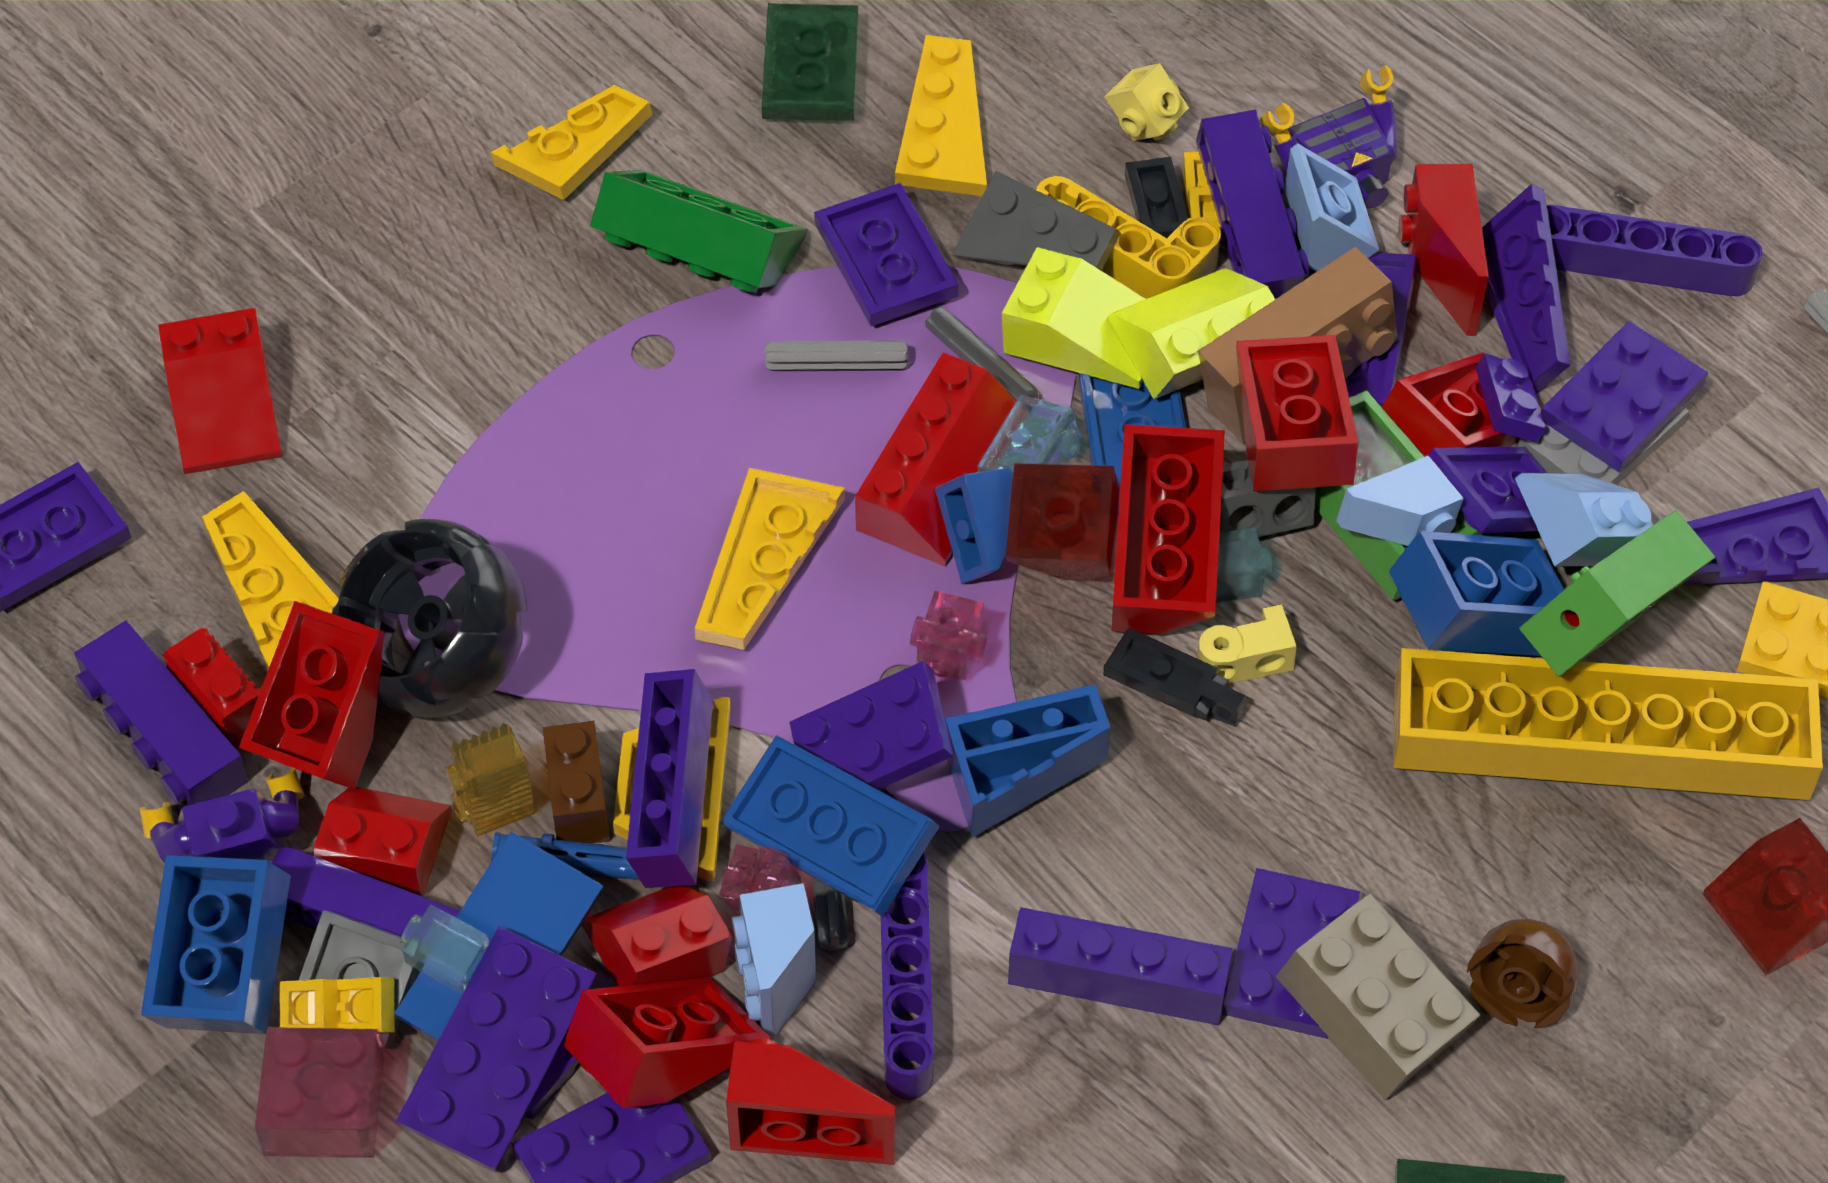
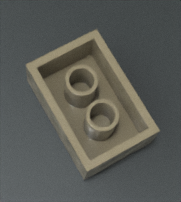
(1377, 995)

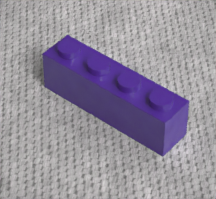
(1250, 202)
(159, 717)
(669, 779)
(1119, 966)

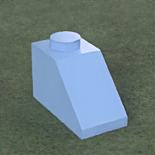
(1402, 503)

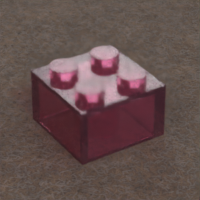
(320, 1092)

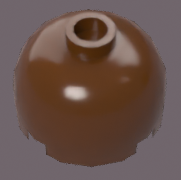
(1524, 973)

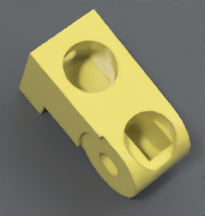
(1250, 649)

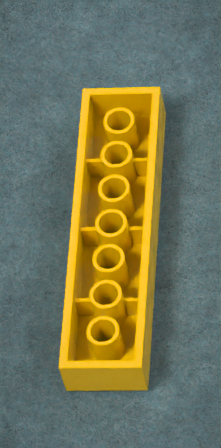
(1607, 724)

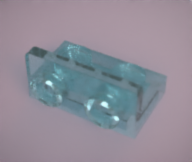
(1033, 435)

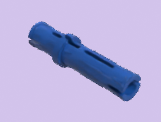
(584, 857)

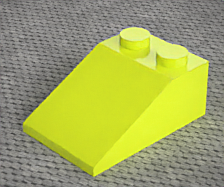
(1062, 318)

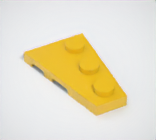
(574, 148)

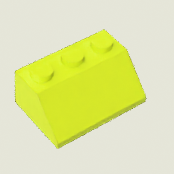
(1171, 327)

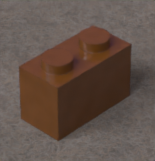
(576, 783)

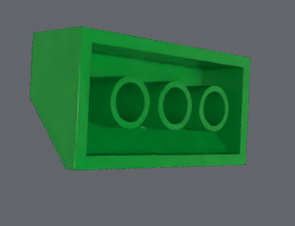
(695, 228)

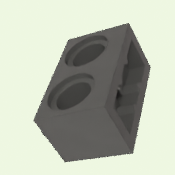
(1264, 510)

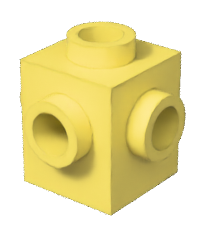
(1147, 103)

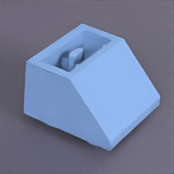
(775, 953)

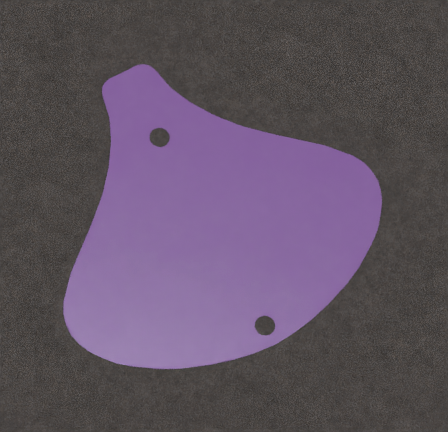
(626, 477)

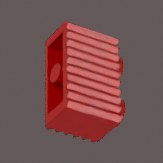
(214, 682)

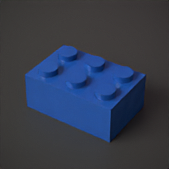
(1474, 590)
(216, 944)

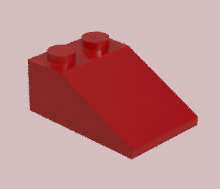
(1447, 238)
(220, 390)
(1445, 409)
(1296, 413)
(319, 696)
(657, 1037)
(801, 1108)

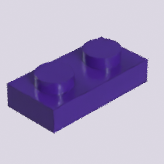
(1510, 397)

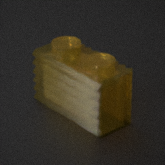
(490, 780)

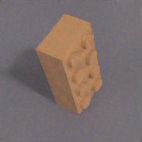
(1340, 300)

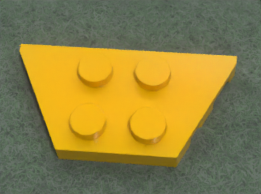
(713, 787)

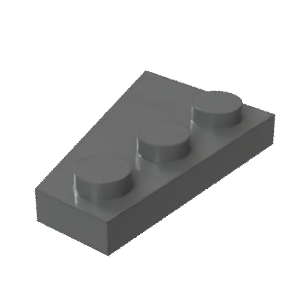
(1019, 219)

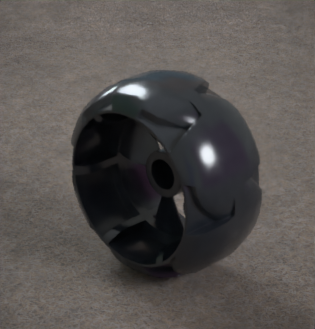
(472, 625)

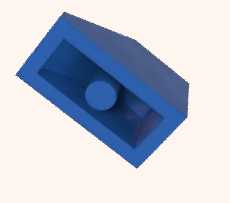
(977, 520)

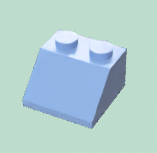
(1326, 209)
(1582, 515)

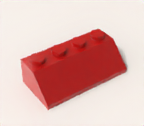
(933, 444)
(1167, 528)

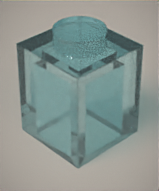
(1241, 565)
(443, 947)

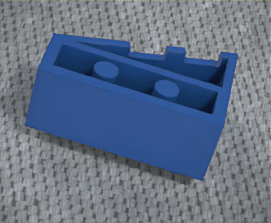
(1024, 752)

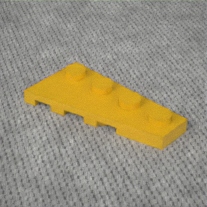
(943, 127)
(763, 549)
(263, 570)

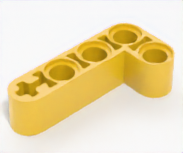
(1142, 256)

